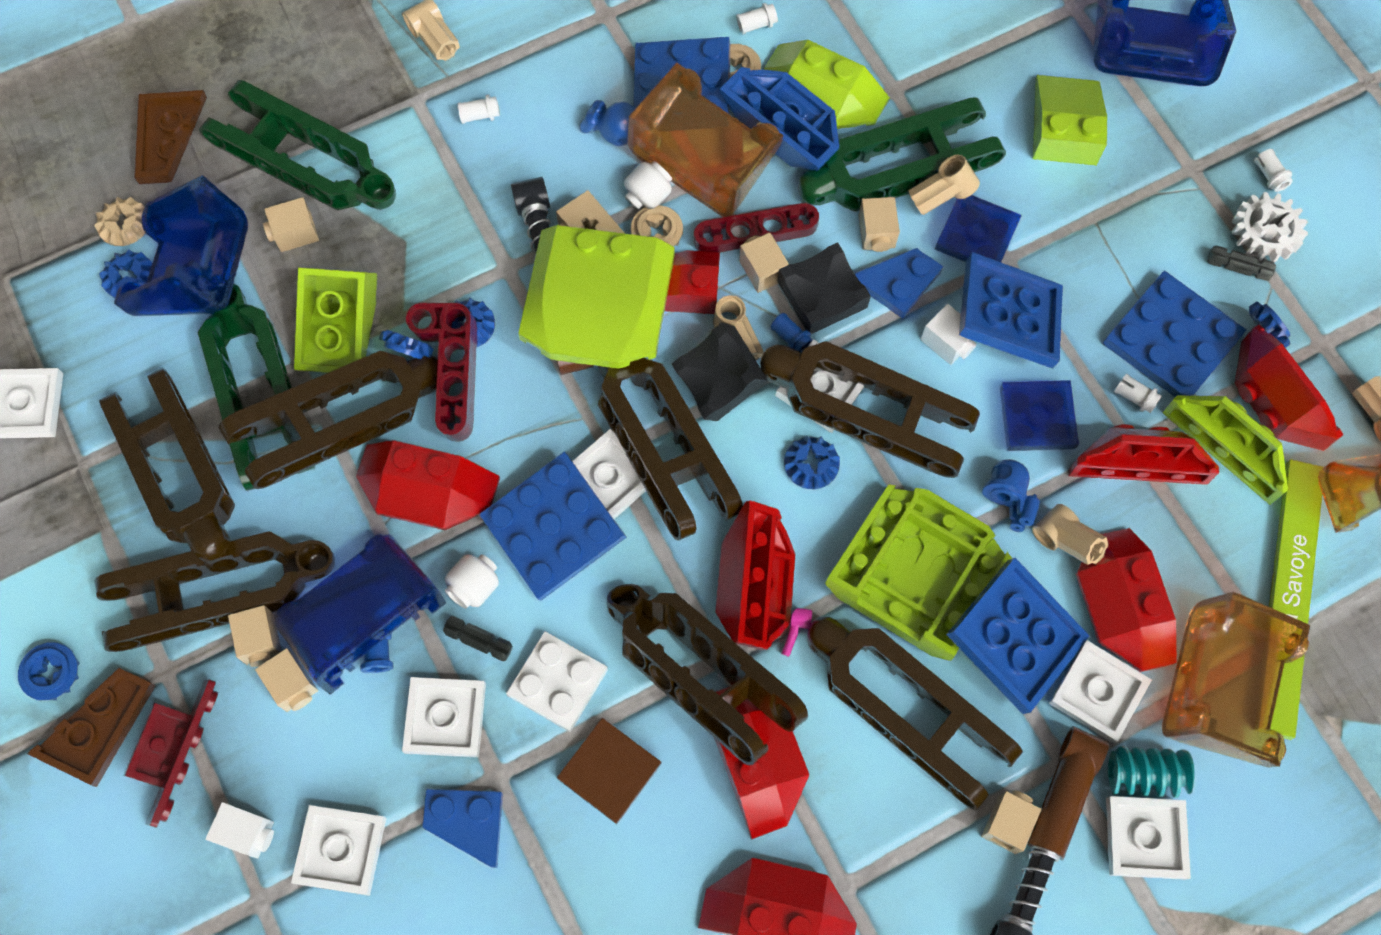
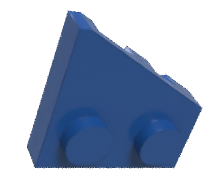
(900, 280)
(466, 821)

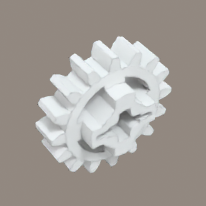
(1269, 227)

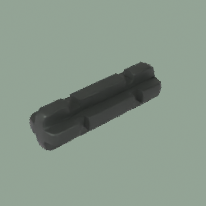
(1241, 263)
(477, 638)

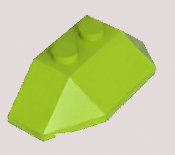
(834, 80)
(1233, 440)

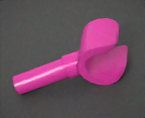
(799, 619)

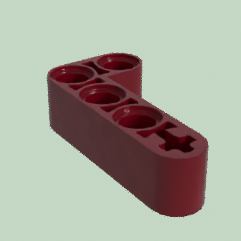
(449, 372)

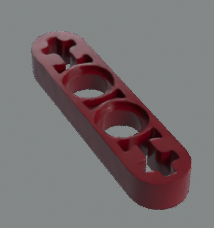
(754, 223)

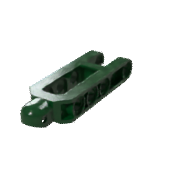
(280, 119)
(835, 184)
(214, 336)

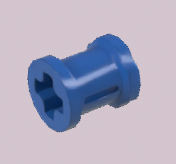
(377, 658)

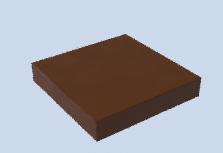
(609, 770)

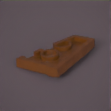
(163, 132)
(96, 731)

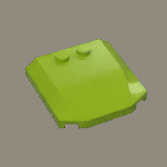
(597, 296)
(917, 567)

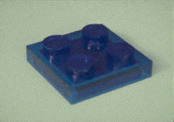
(977, 228)
(1039, 415)

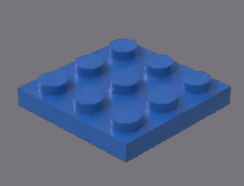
(705, 56)
(1011, 310)
(1174, 336)
(552, 526)
(1018, 635)

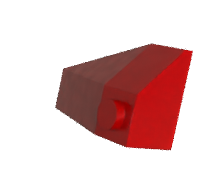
(694, 282)

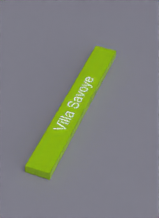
(1294, 576)

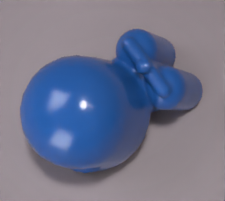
(610, 121)
(1009, 488)

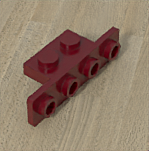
(164, 746)

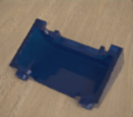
(1162, 43)
(196, 254)
(356, 609)

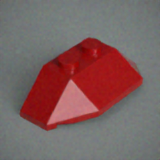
(1283, 393)
(1146, 456)
(424, 484)
(756, 577)
(1130, 603)
(772, 785)
(775, 901)

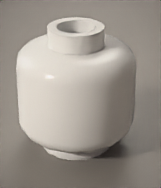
(647, 185)
(471, 580)

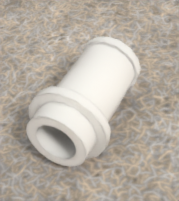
(757, 18)
(479, 109)
(1273, 170)
(1138, 393)

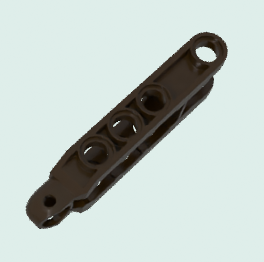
(795, 369)
(309, 447)
(661, 477)
(200, 523)
(300, 565)
(839, 646)
(714, 712)

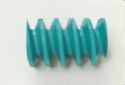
(1149, 769)

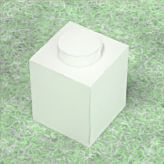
(943, 336)
(241, 831)

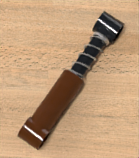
(533, 205)
(1079, 762)

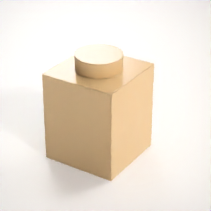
(878, 224)
(290, 225)
(762, 260)
(254, 635)
(287, 681)
(1011, 821)

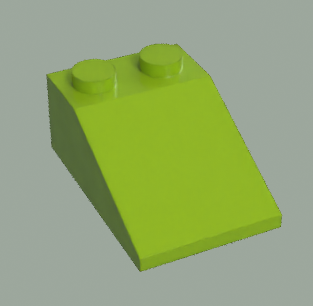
(1069, 120)
(333, 318)

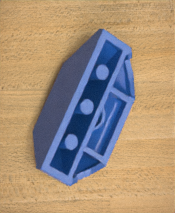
(795, 111)

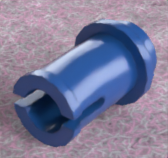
(791, 333)

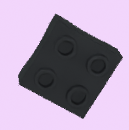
(823, 289)
(720, 372)

